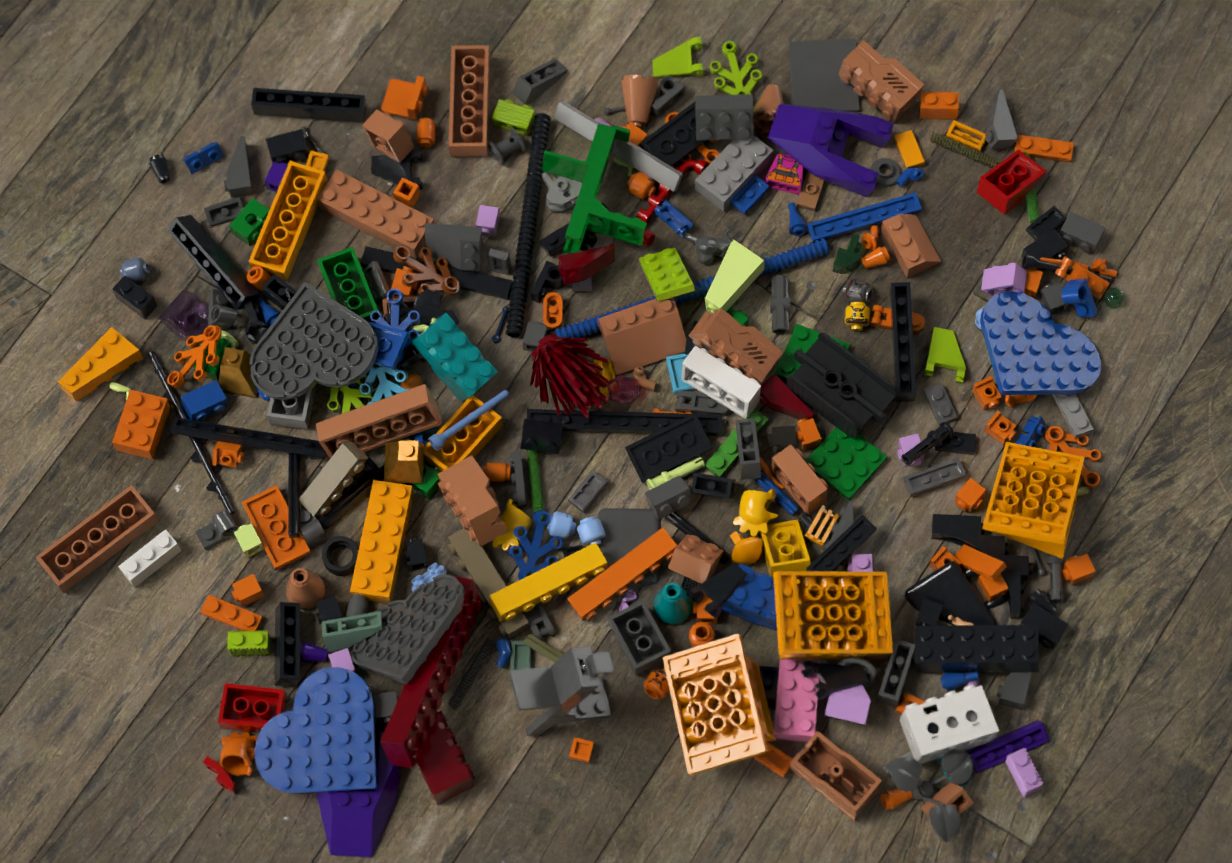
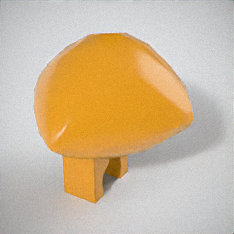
(746, 549)

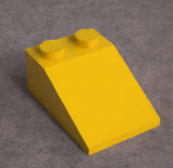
(785, 547)

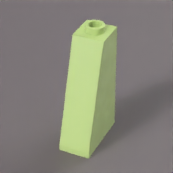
(733, 277)

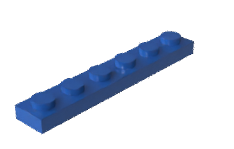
(863, 217)

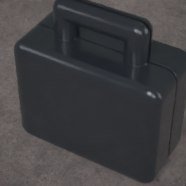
(957, 593)

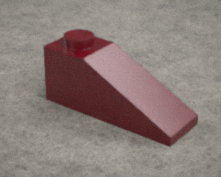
(584, 264)
(783, 400)

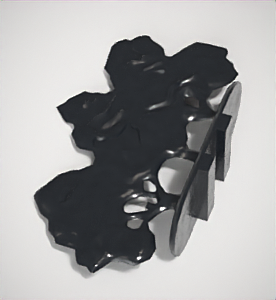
(428, 306)

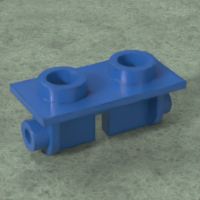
(203, 158)
(673, 218)
(1035, 429)

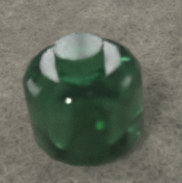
(1113, 298)

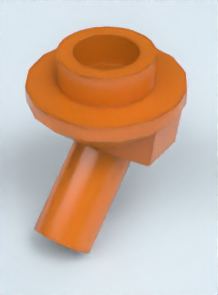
(869, 240)
(1100, 266)

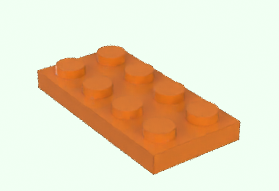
(270, 520)

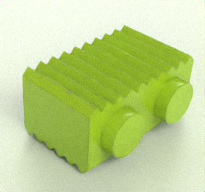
(510, 115)
(249, 643)

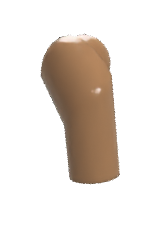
(642, 380)

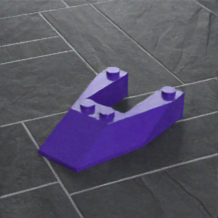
(818, 139)
(358, 817)

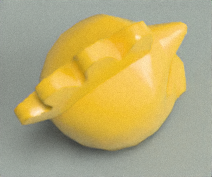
(753, 512)
(512, 518)

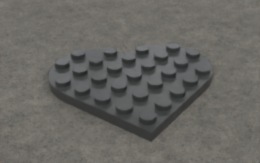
(312, 344)
(410, 629)

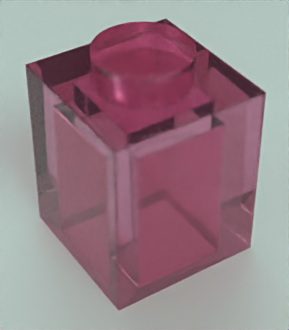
(623, 389)

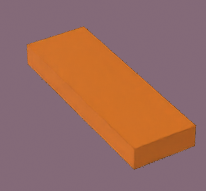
(980, 562)

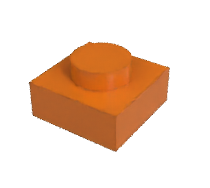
(581, 750)

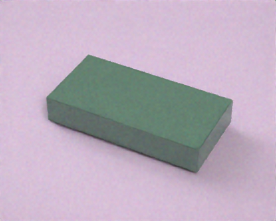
(520, 656)

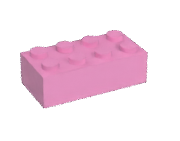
(795, 702)

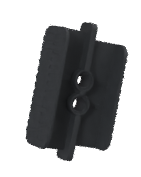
(828, 361)

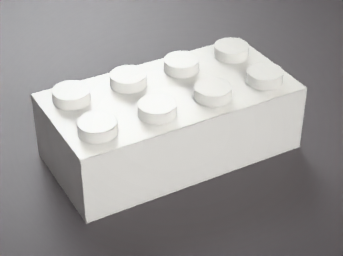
(721, 382)

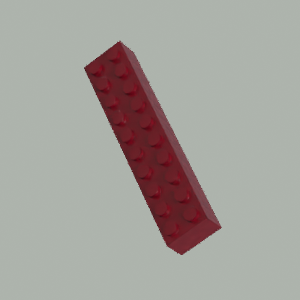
(424, 692)

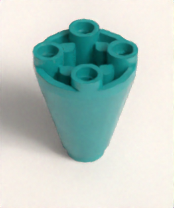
(672, 604)

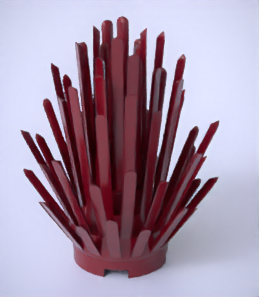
(568, 380)

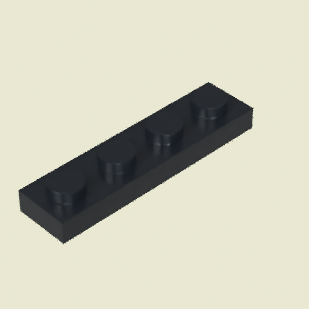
(843, 546)

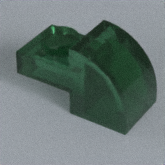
(849, 259)

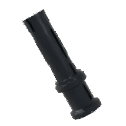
(933, 439)

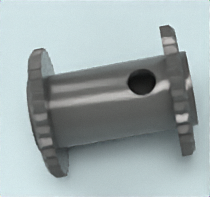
(507, 146)

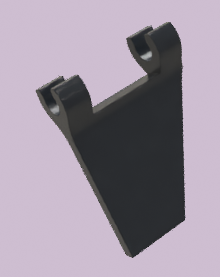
(393, 171)
(718, 589)
(834, 677)

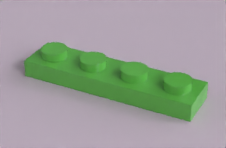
(728, 451)

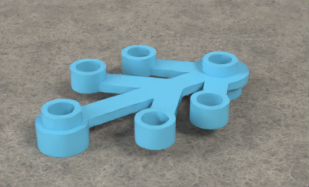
(385, 386)

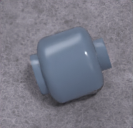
(135, 269)

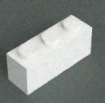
(150, 558)

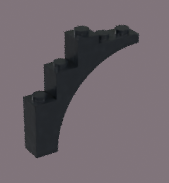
(970, 532)

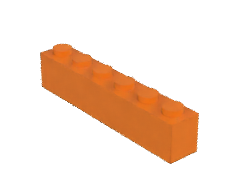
(622, 574)

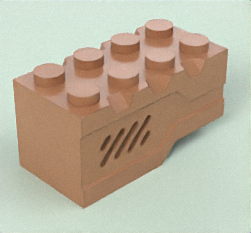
(881, 80)
(735, 344)
(472, 500)
(836, 775)

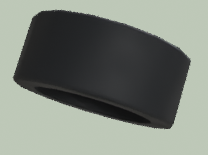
(330, 545)

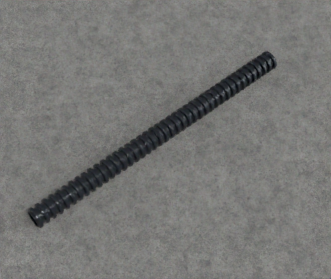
(528, 226)

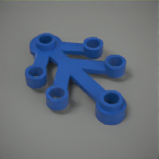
(395, 317)
(533, 550)

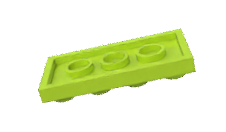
(666, 274)

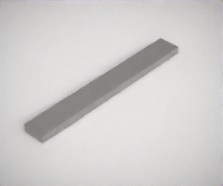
(624, 150)

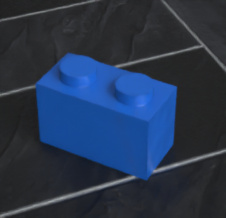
(204, 401)

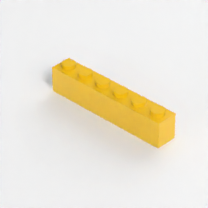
(548, 582)

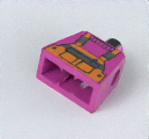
(785, 175)

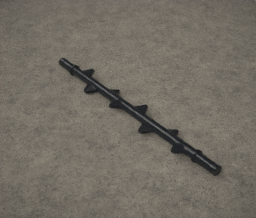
(200, 455)

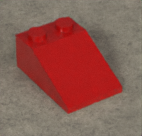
(1010, 181)

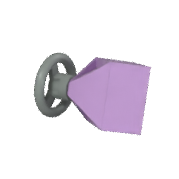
(854, 702)

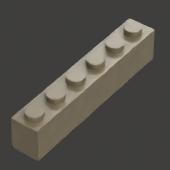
(485, 577)

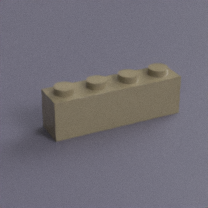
(333, 479)

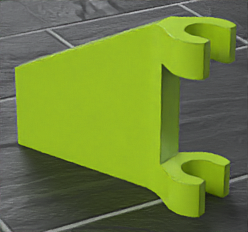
(679, 61)
(945, 353)

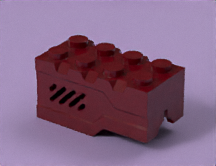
(443, 763)

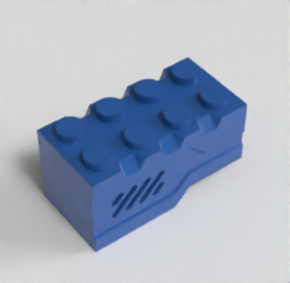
(754, 599)

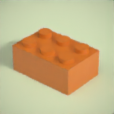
(141, 424)

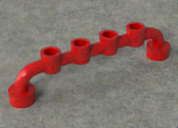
(654, 201)

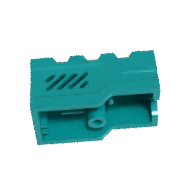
(454, 357)

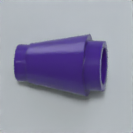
(311, 652)

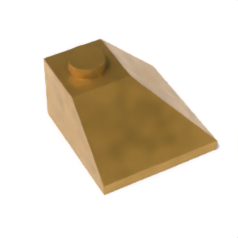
(236, 373)
(404, 462)

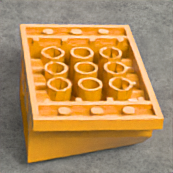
(1035, 497)
(832, 614)
(718, 704)

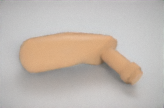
(957, 621)

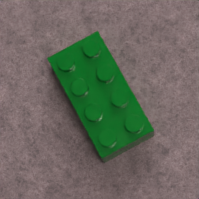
(347, 283)

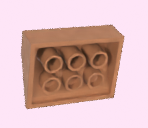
(642, 334)

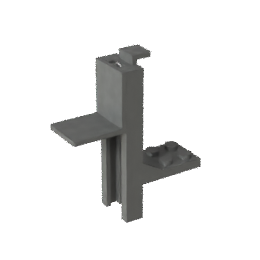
(566, 688)

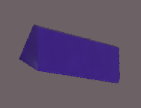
(996, 752)

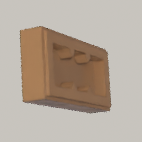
(810, 192)

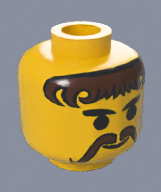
(857, 316)

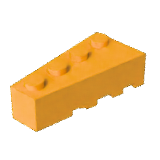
(99, 364)

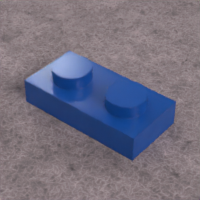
(749, 194)

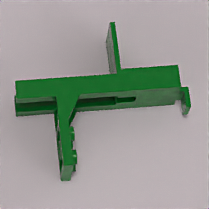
(587, 206)

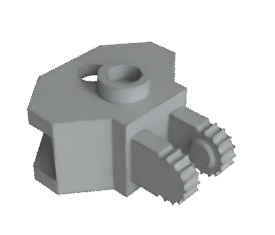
(561, 192)

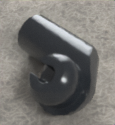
(807, 521)

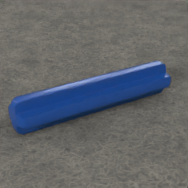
(780, 497)

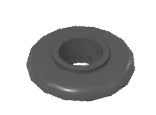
(886, 179)

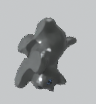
(709, 247)

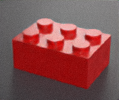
(249, 707)

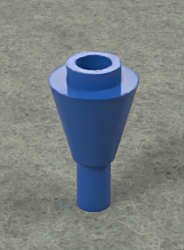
(796, 223)
(269, 312)
(954, 680)

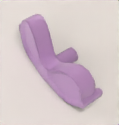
(630, 596)

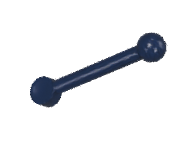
(495, 338)

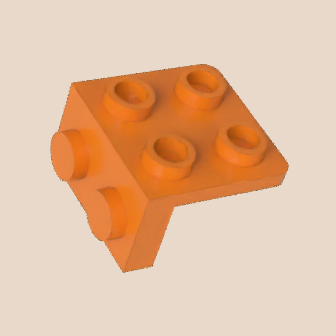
(405, 98)

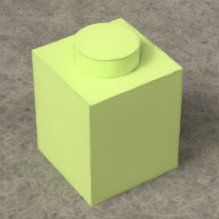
(248, 540)

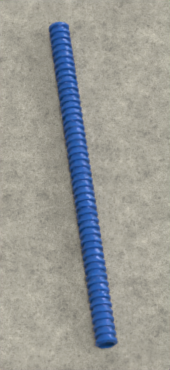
(702, 287)

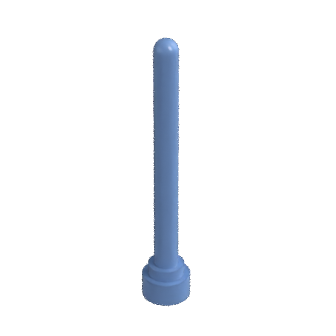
(438, 440)

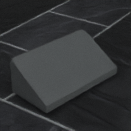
(223, 211)

